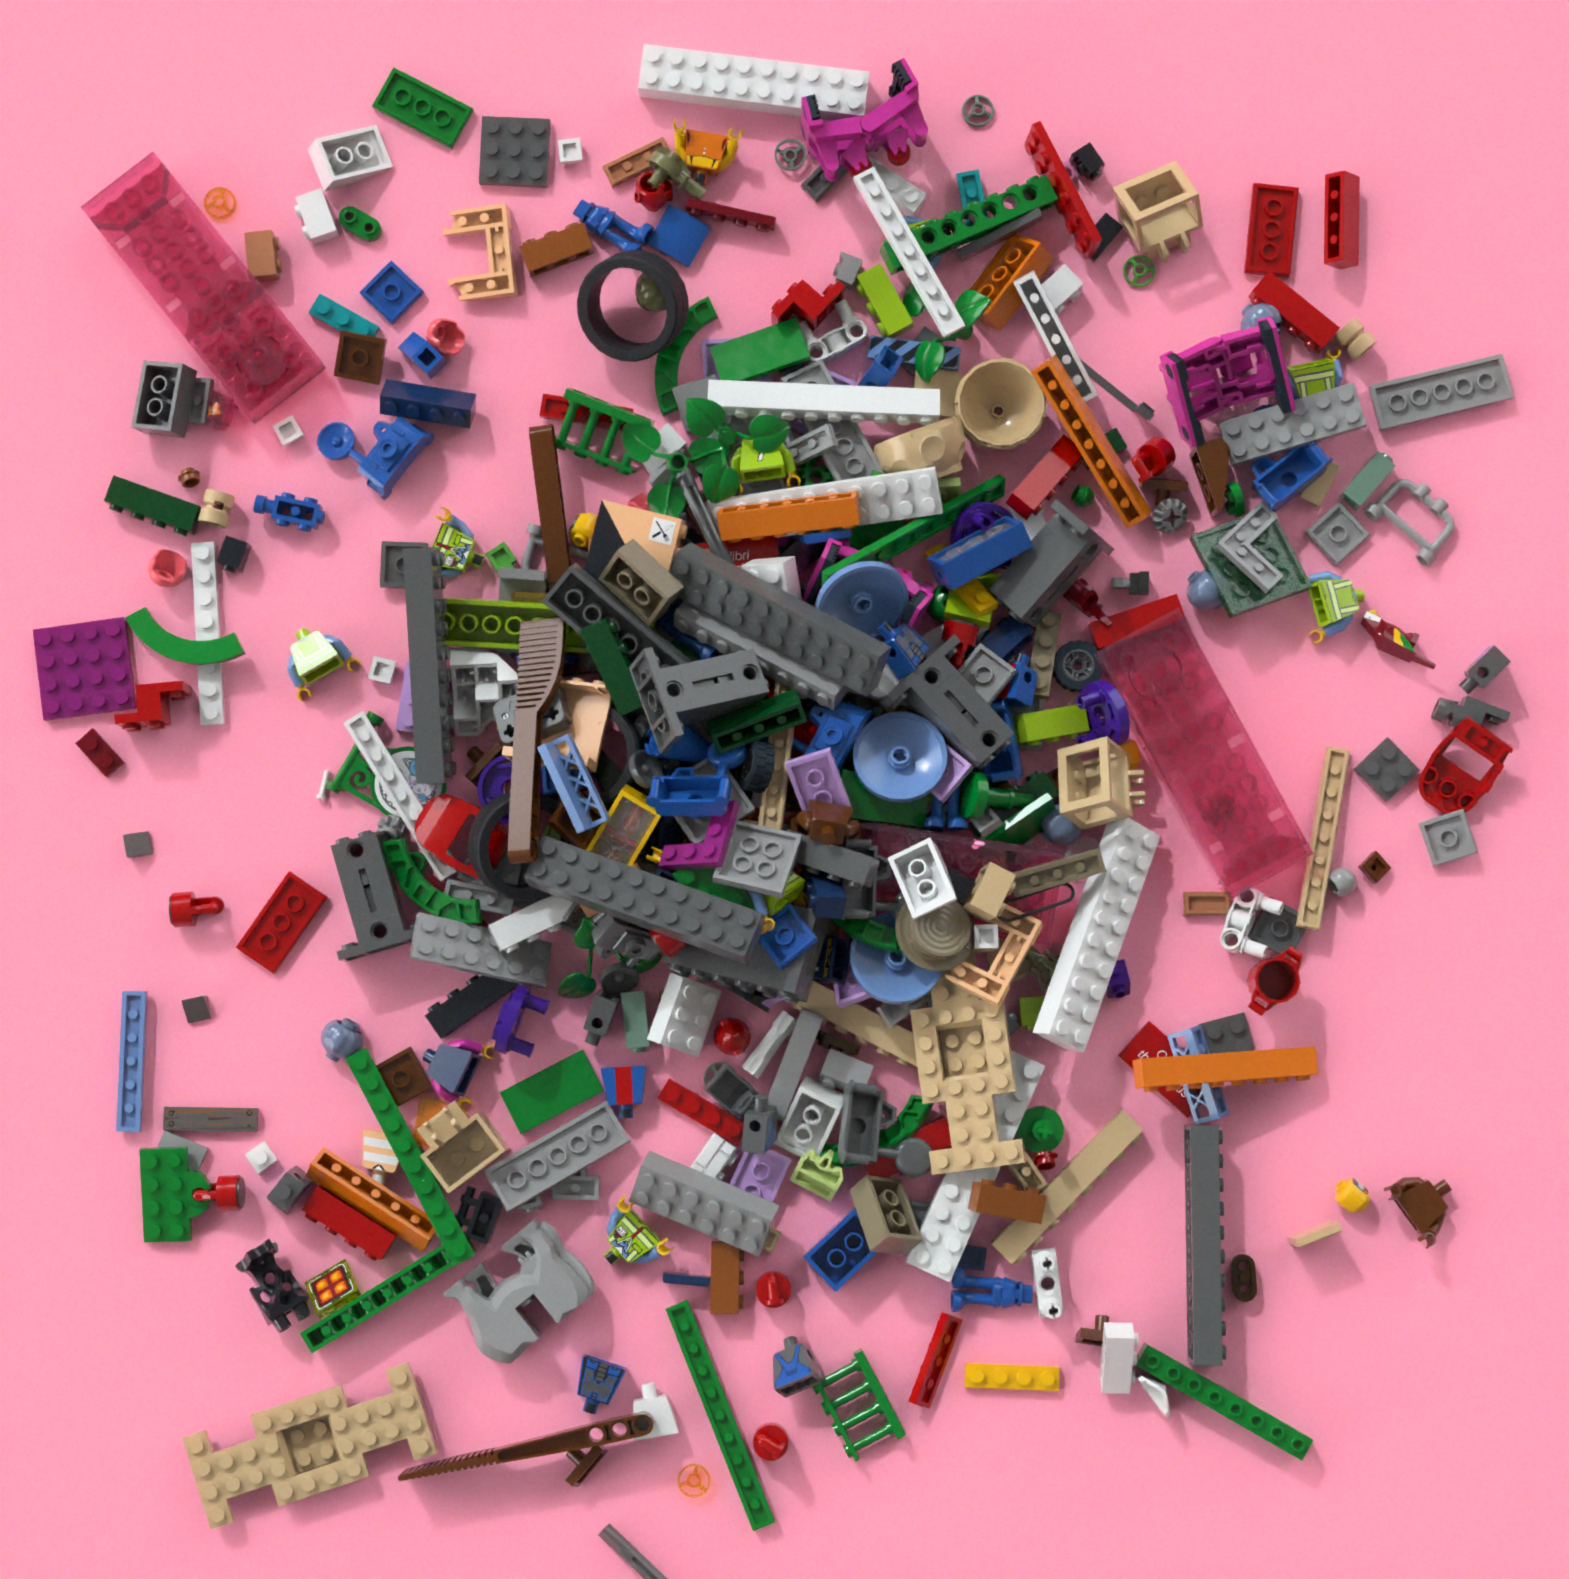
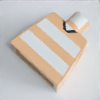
(378, 1155)

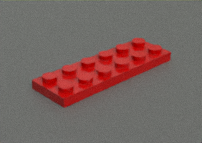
(1069, 201)

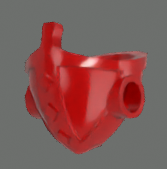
(650, 197)
(732, 1036)

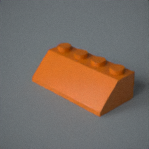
(1013, 260)

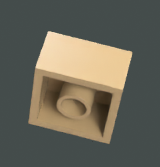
(989, 892)

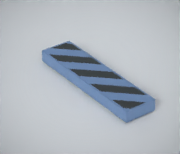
(907, 350)

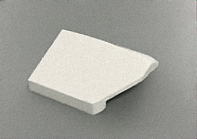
(1157, 1392)

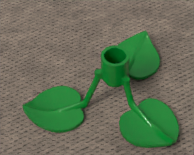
(932, 354)
(706, 415)
(643, 439)
(580, 985)

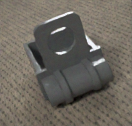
(731, 1091)

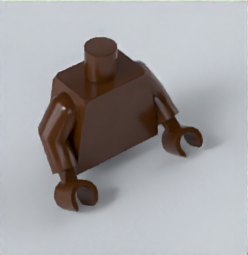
(826, 822)
(1421, 1205)

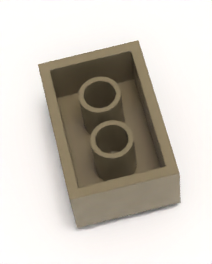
(640, 582)
(885, 1215)

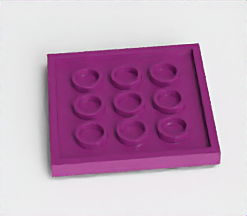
(84, 669)

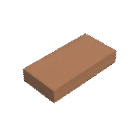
(1205, 903)

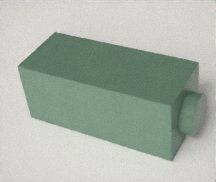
(1367, 480)
(635, 1020)

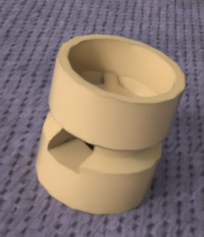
(1355, 339)
(212, 516)

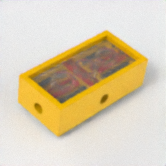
(627, 829)

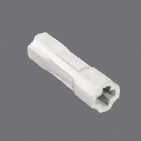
(771, 1042)

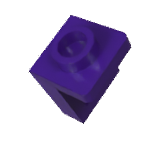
(1119, 982)

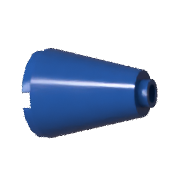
(689, 748)

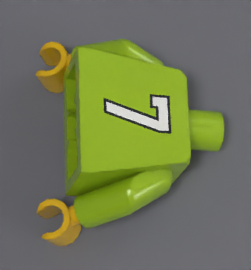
(760, 466)

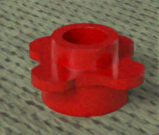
(1045, 1160)

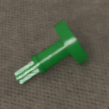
(977, 794)
(1040, 1129)

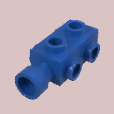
(298, 513)

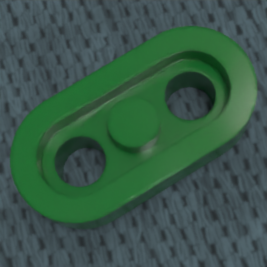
(359, 223)
(1235, 500)

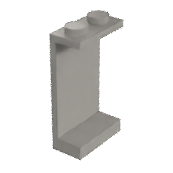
(518, 580)

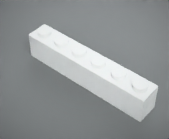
(1054, 332)

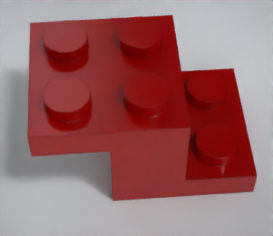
(807, 303)
(153, 705)

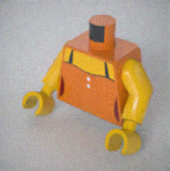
(705, 151)

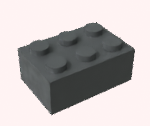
(164, 399)

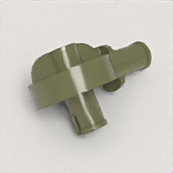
(671, 167)
(1043, 964)

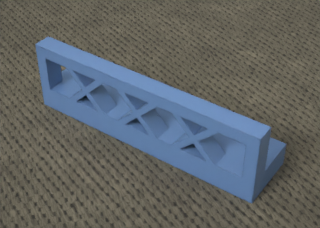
(566, 784)
(1213, 1097)

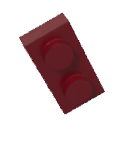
(100, 752)

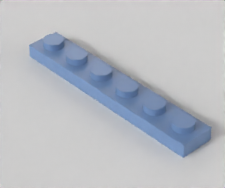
(131, 1061)

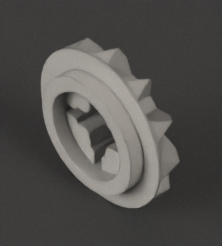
(1163, 511)

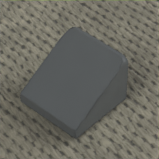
(137, 844)
(196, 1009)

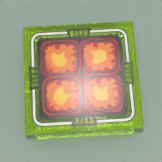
(332, 1288)

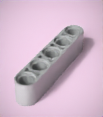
(794, 1062)

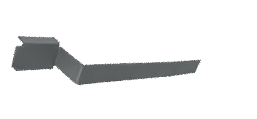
(1143, 409)

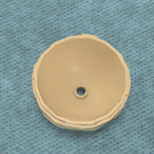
(1001, 386)
(932, 445)

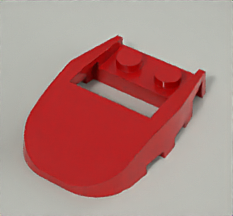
(1448, 785)
(440, 825)

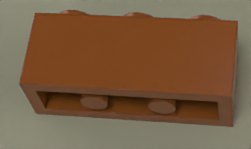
(556, 249)
(1007, 1201)
(726, 1278)

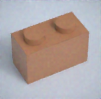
(262, 255)

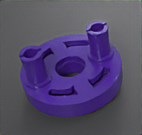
(977, 517)
(1104, 711)
(493, 781)
(510, 1019)

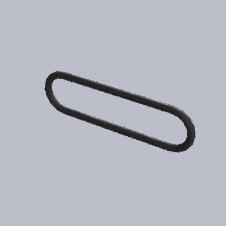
(1041, 909)

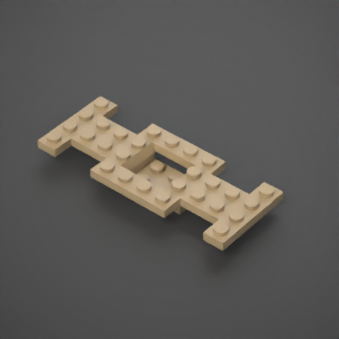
(975, 1069)
(305, 1437)

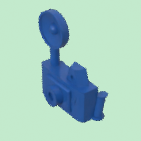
(387, 460)
(1289, 475)
(835, 730)
(1007, 763)
(696, 795)

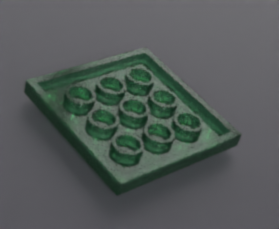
(1235, 588)

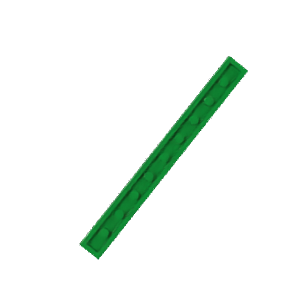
(922, 527)
(409, 1157)
(720, 1415)

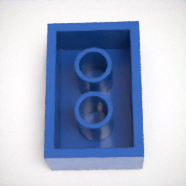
(840, 1251)

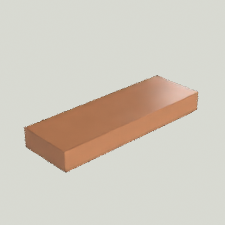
(632, 164)

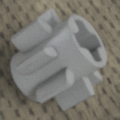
(391, 828)

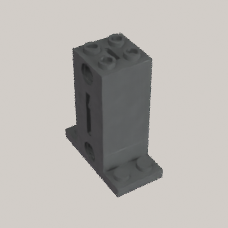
(1049, 568)
(695, 691)
(953, 707)
(369, 897)

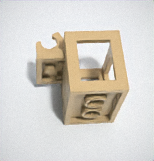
(1158, 211)
(1097, 788)
(460, 1145)

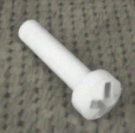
(321, 796)

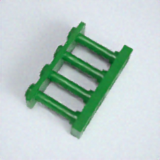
(597, 408)
(880, 1406)

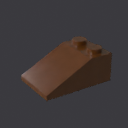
(1211, 468)

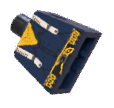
(833, 961)

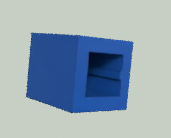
(422, 355)

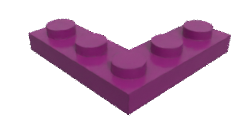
(705, 854)

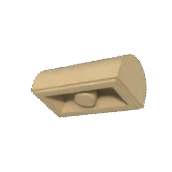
(1027, 1174)

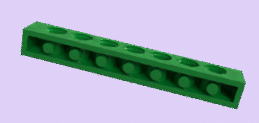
(1036, 186)
(378, 1298)
(1223, 1401)

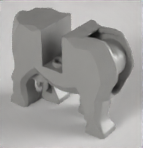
(546, 1270)

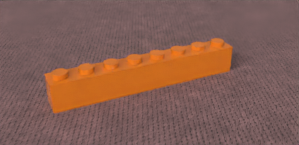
(1091, 441)
(1225, 1067)

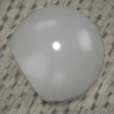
(1342, 882)

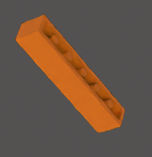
(789, 516)
(371, 1198)

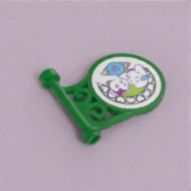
(405, 760)

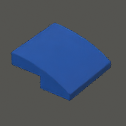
(678, 235)

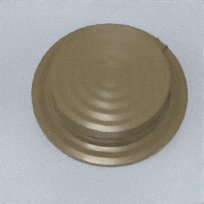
(936, 939)

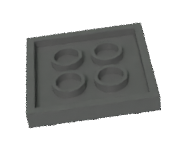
(514, 151)

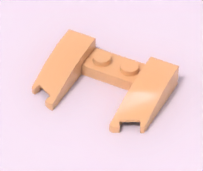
(496, 223)
(995, 983)

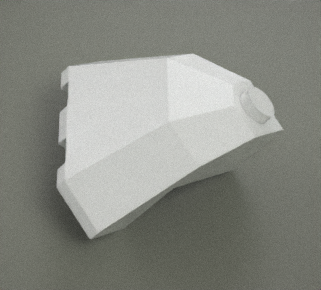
(477, 684)

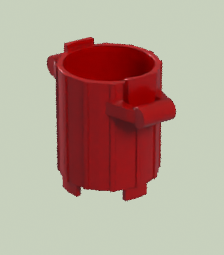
(1274, 980)

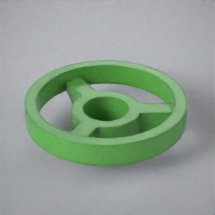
(1137, 275)

